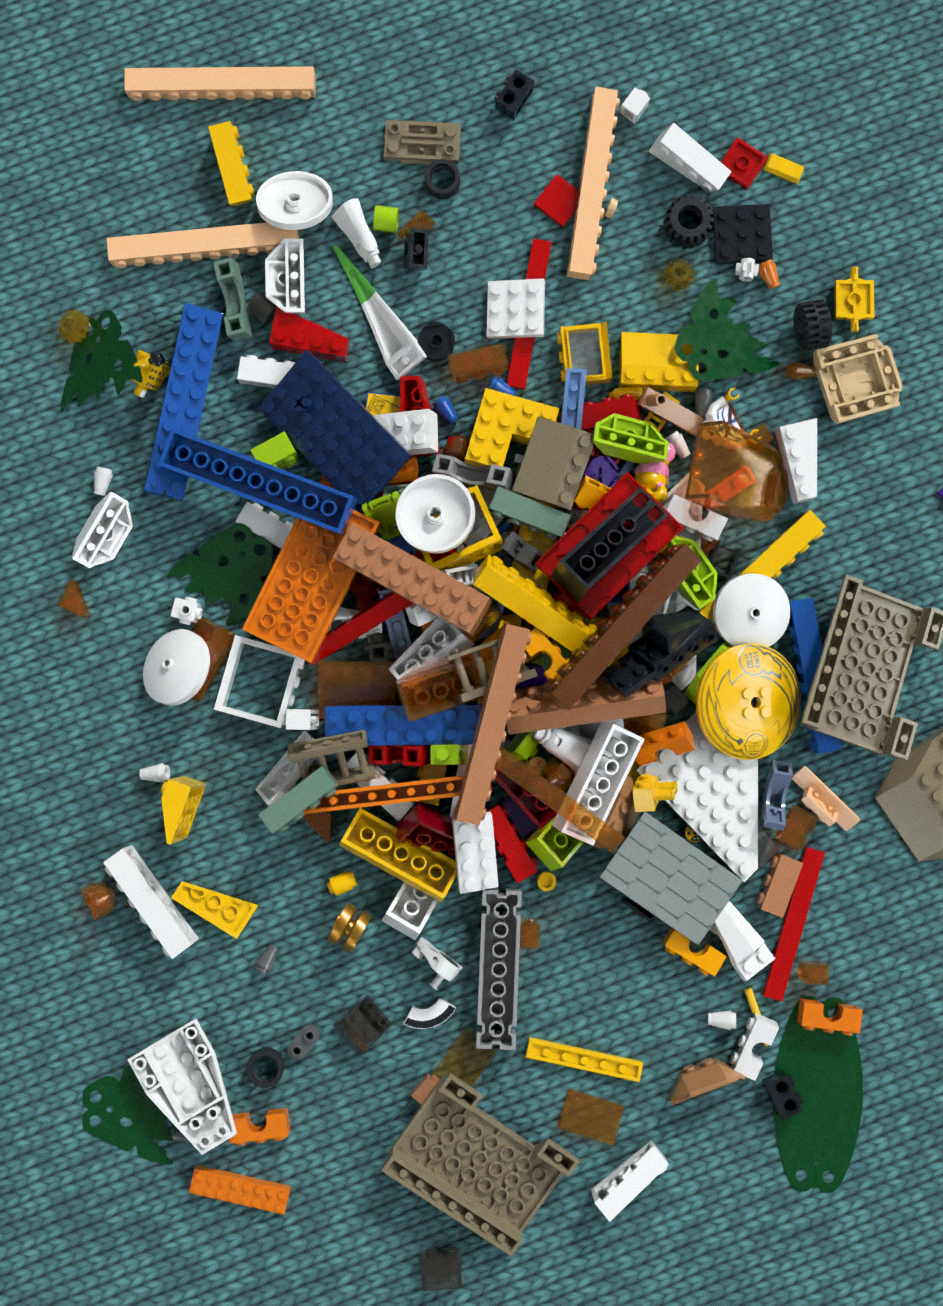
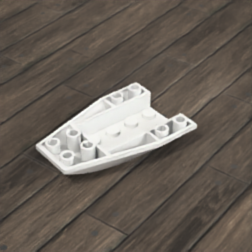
(187, 1085)

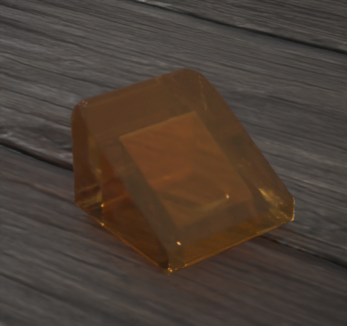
(764, 433)

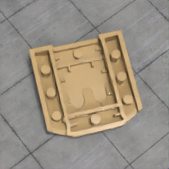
(857, 378)

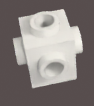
(180, 610)

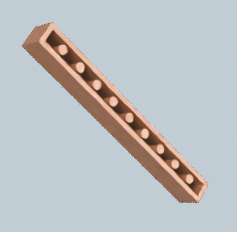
(491, 724)

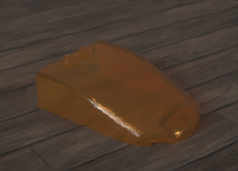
(736, 473)

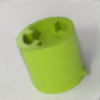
(386, 219)

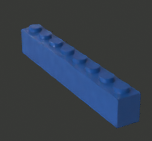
(808, 649)

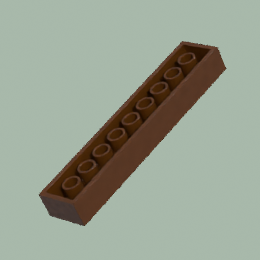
(620, 626)

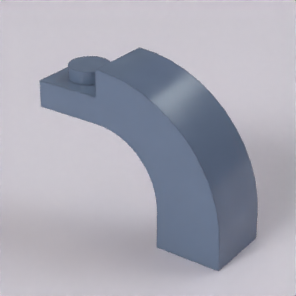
(775, 794)

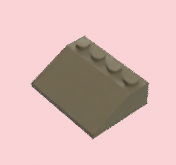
(554, 463)

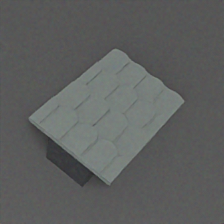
(671, 878)

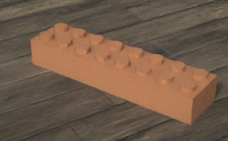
(412, 579)
(598, 704)

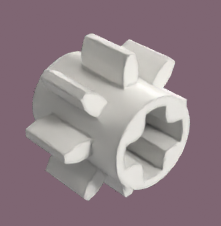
(746, 269)

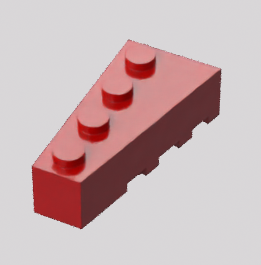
(298, 334)
(414, 397)

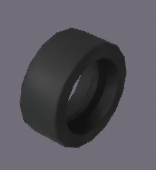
(442, 165)
(254, 1078)

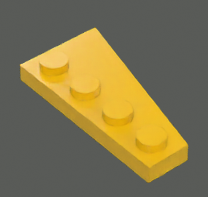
(219, 909)

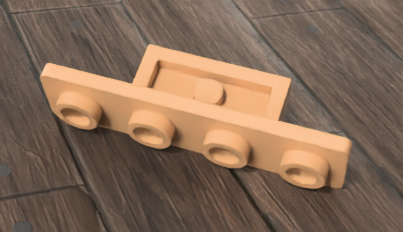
(823, 800)

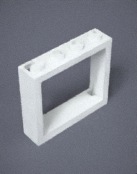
(230, 671)

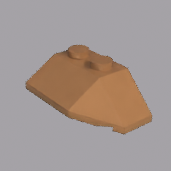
(622, 812)
(702, 1079)

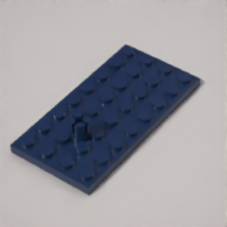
(334, 430)

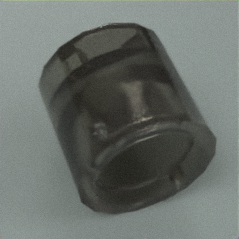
(261, 309)

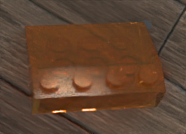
(355, 684)

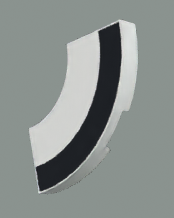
(429, 1016)

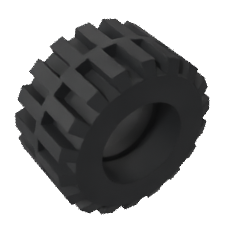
(694, 208)
(812, 325)

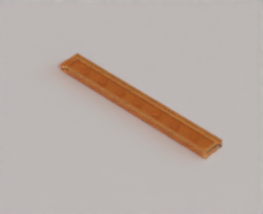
(559, 801)

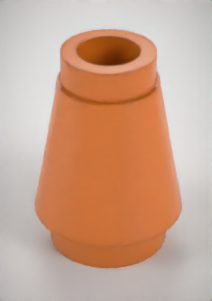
(769, 274)

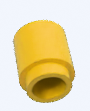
(342, 883)

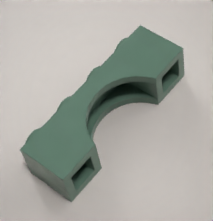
(236, 317)

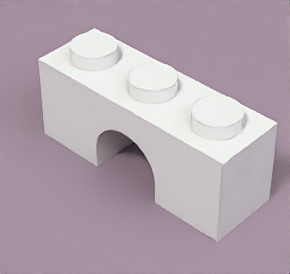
(710, 526)
(758, 1030)

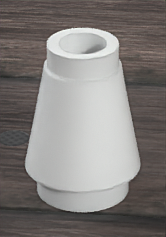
(679, 444)
(102, 479)
(155, 773)
(722, 1019)

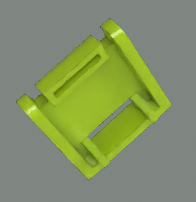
(384, 511)

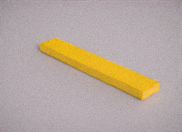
(584, 1059)

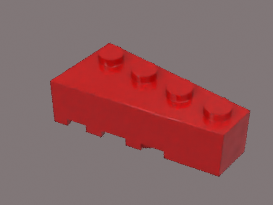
(596, 412)
(510, 846)

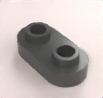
(303, 1042)

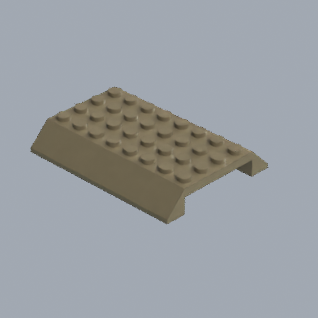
(866, 667)
(475, 1165)

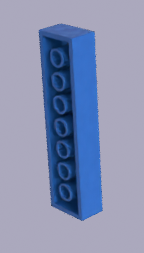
(391, 727)

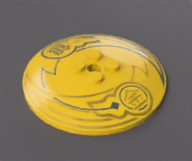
(726, 698)

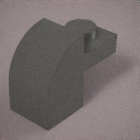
(521, 551)

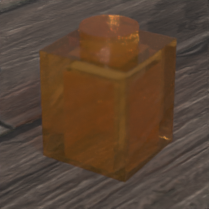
(529, 933)
(813, 972)

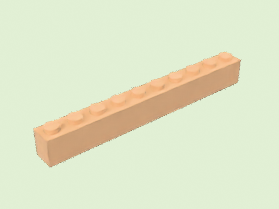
(220, 83)
(592, 182)
(196, 244)

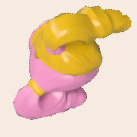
(655, 476)

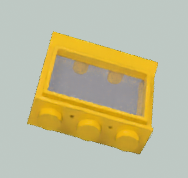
(586, 349)

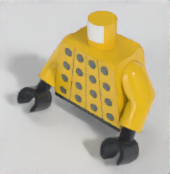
(153, 371)

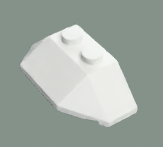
(286, 276)
(103, 531)

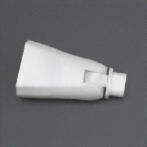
(352, 222)
(564, 745)

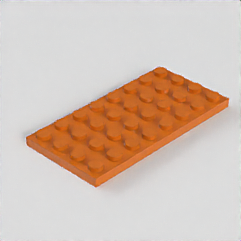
(304, 589)

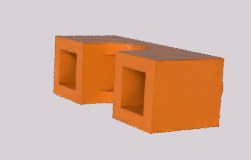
(673, 737)
(846, 1019)
(276, 1127)

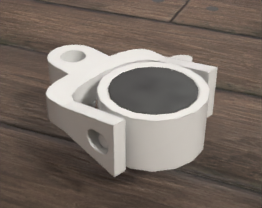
(438, 961)

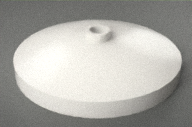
(294, 200)
(427, 498)
(735, 608)
(176, 667)

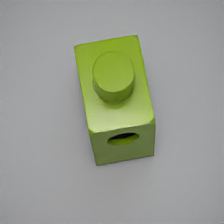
(449, 754)

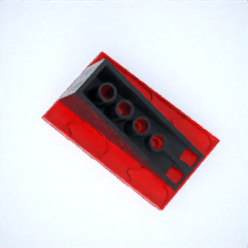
(609, 546)

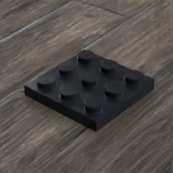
(742, 233)

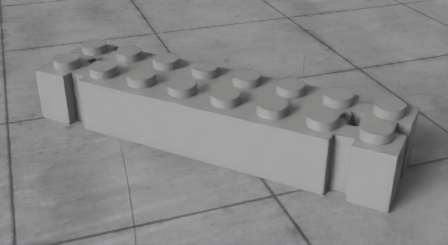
(498, 969)

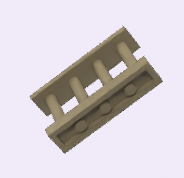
(468, 691)
(334, 744)

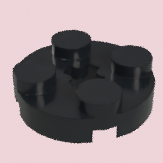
(427, 335)

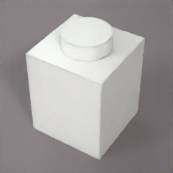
(635, 105)

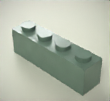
(529, 513)
(298, 800)

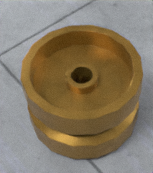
(348, 927)

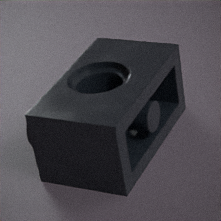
(416, 249)

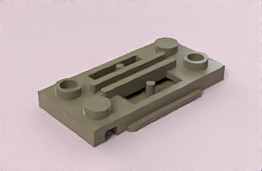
(421, 141)

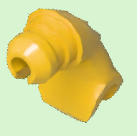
(634, 391)

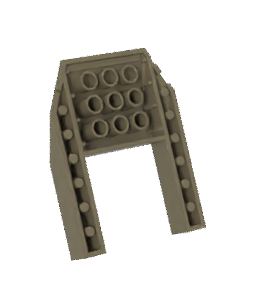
(914, 798)

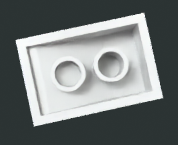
(409, 911)

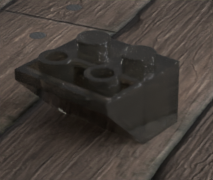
(362, 1025)

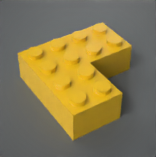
(499, 422)

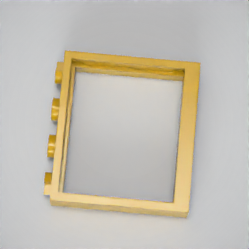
(476, 551)

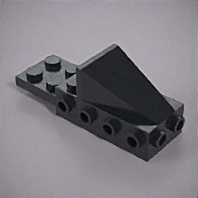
(665, 646)

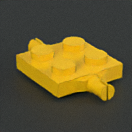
(854, 299)

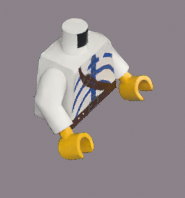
(721, 410)

